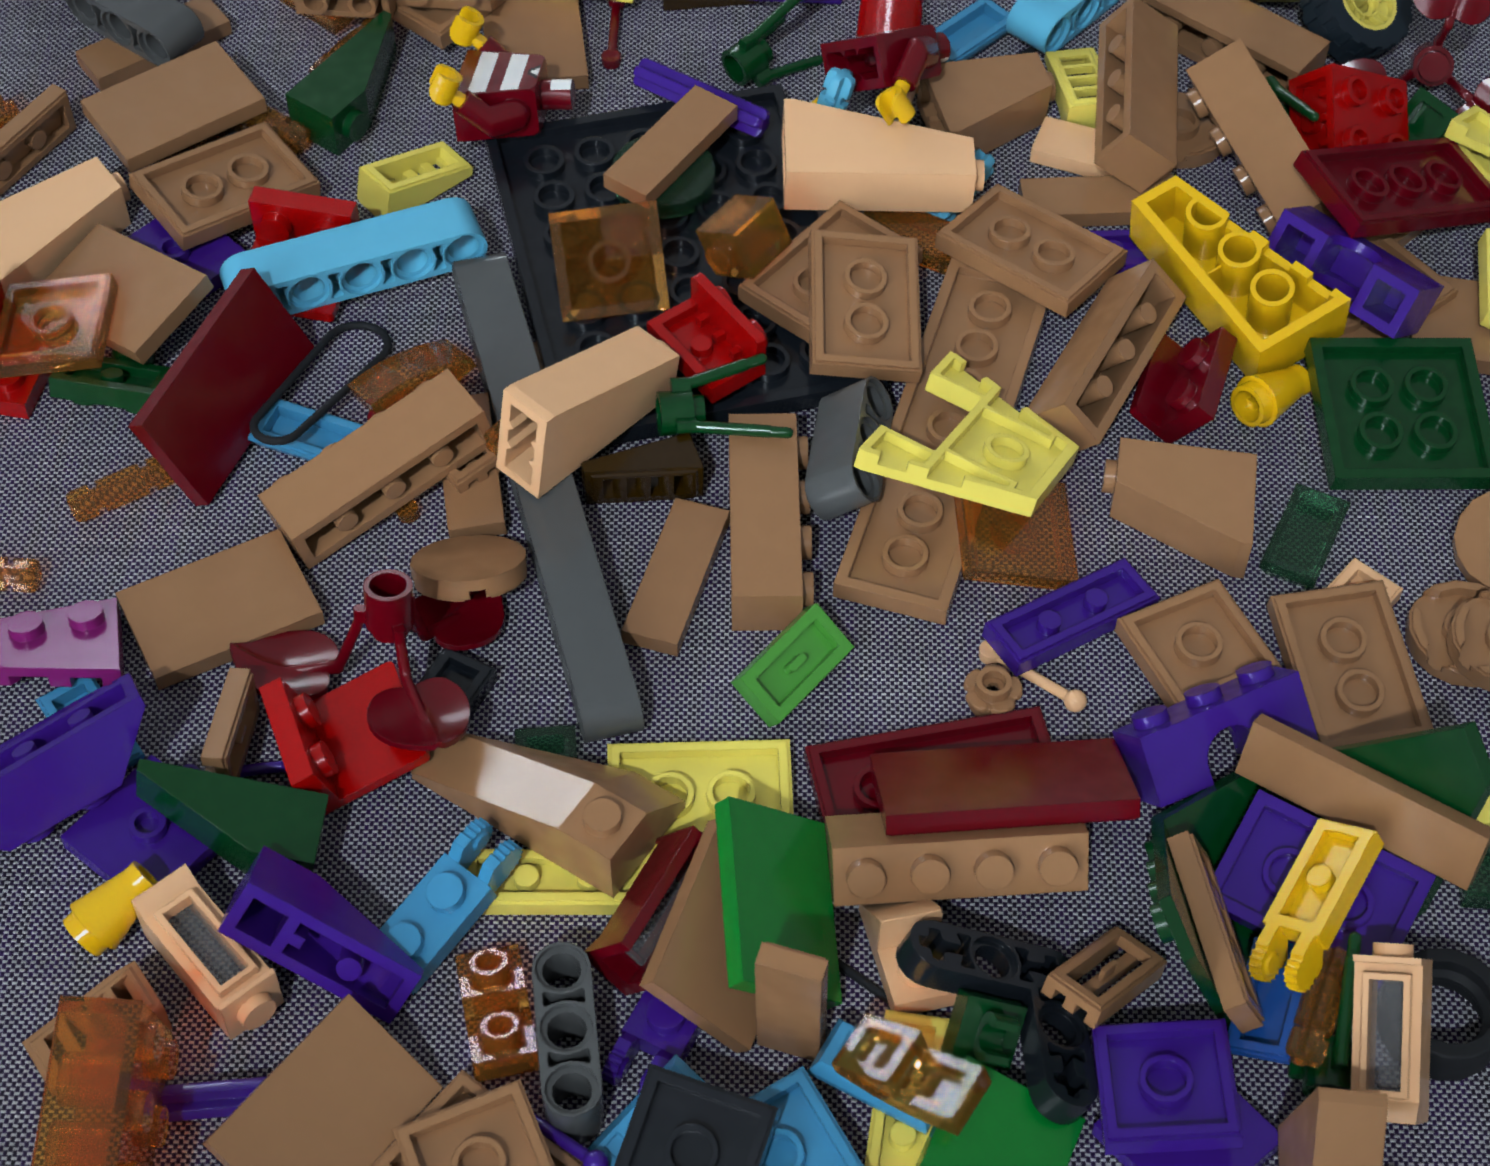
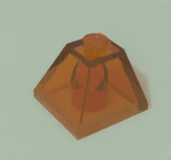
(608, 260)

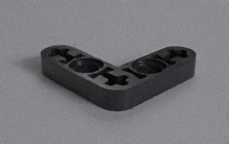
(945, 960)

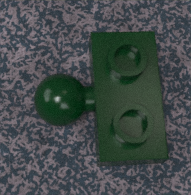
(117, 383)

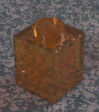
(744, 236)

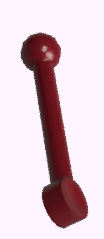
(611, 57)

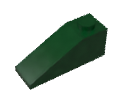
(346, 88)
(236, 813)

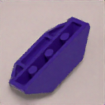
(67, 762)

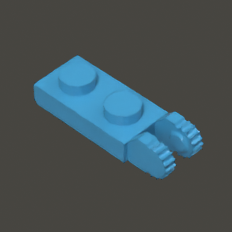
(450, 898)

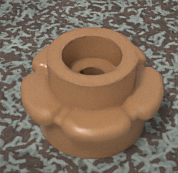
(985, 701)

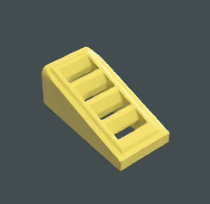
(1074, 62)
(395, 182)

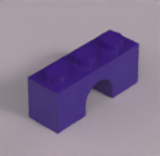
(1379, 284)
(1171, 744)

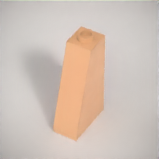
(872, 165)
(54, 216)
(579, 407)

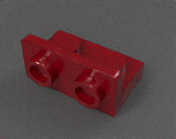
(1183, 384)

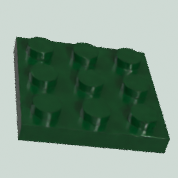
(1400, 413)

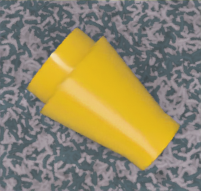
(1267, 395)
(106, 913)

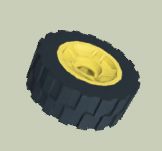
(1358, 26)

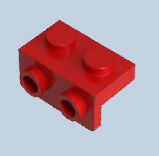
(709, 334)

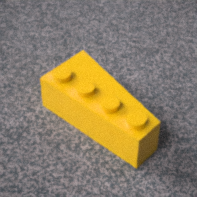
(1235, 278)

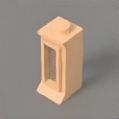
(218, 971)
(1393, 1029)

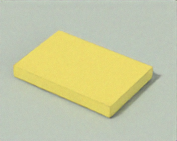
(711, 772)

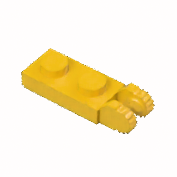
(1314, 902)

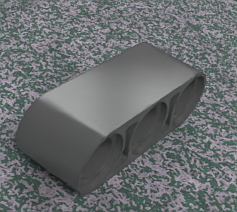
(146, 27)
(841, 427)
(563, 1014)

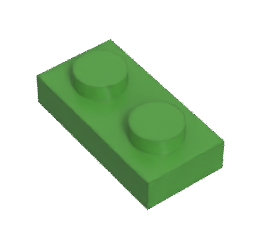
(792, 665)

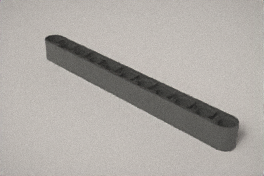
(554, 524)

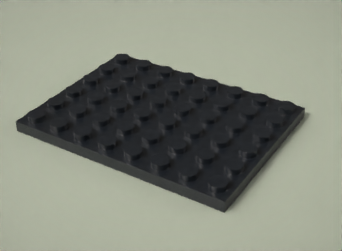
(565, 172)

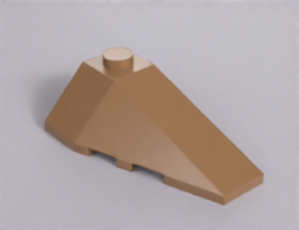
(565, 808)

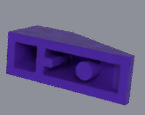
(318, 935)

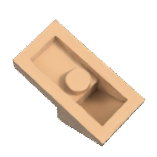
(885, 929)

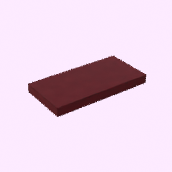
(1397, 186)
(226, 372)
(842, 767)
(1003, 786)

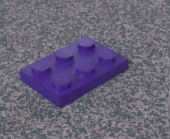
(1265, 853)

